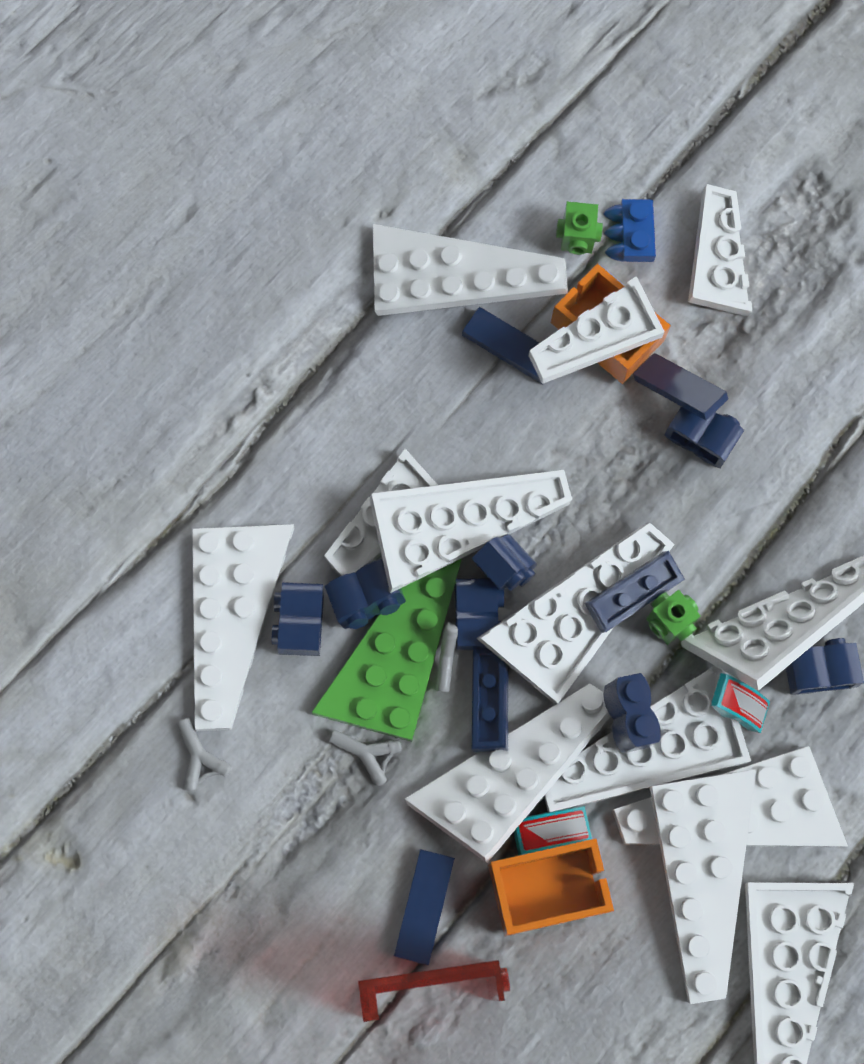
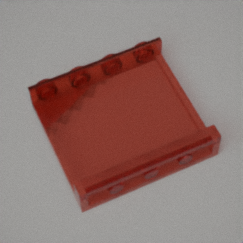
(496, 980)

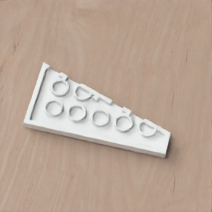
(780, 627)
(555, 632)
(790, 963)

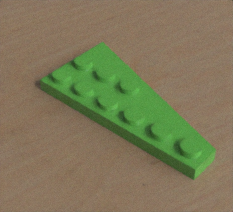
(391, 667)

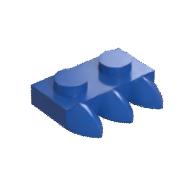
(634, 231)

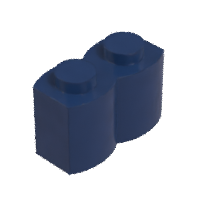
(707, 439)
(505, 562)
(363, 595)
(476, 610)
(299, 619)
(826, 668)
(634, 721)

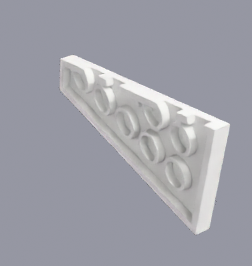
(440, 272)
(443, 523)
(231, 599)
(691, 744)
(497, 789)
(786, 807)
(703, 856)

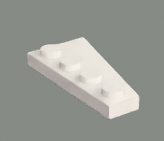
(718, 256)
(609, 329)
(359, 540)

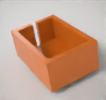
(590, 293)
(550, 887)

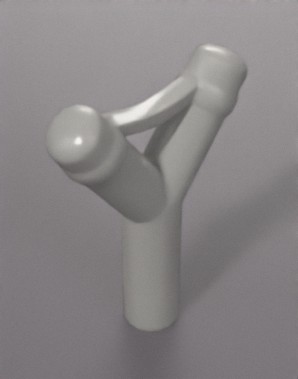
(449, 637)
(367, 753)
(199, 757)

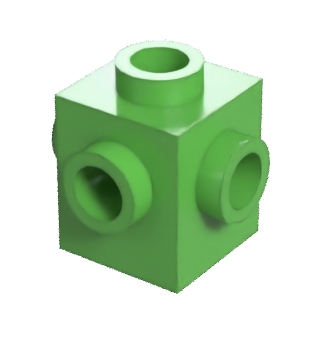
(579, 228)
(667, 626)

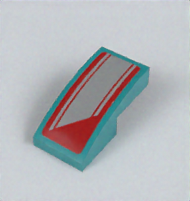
(740, 702)
(552, 830)

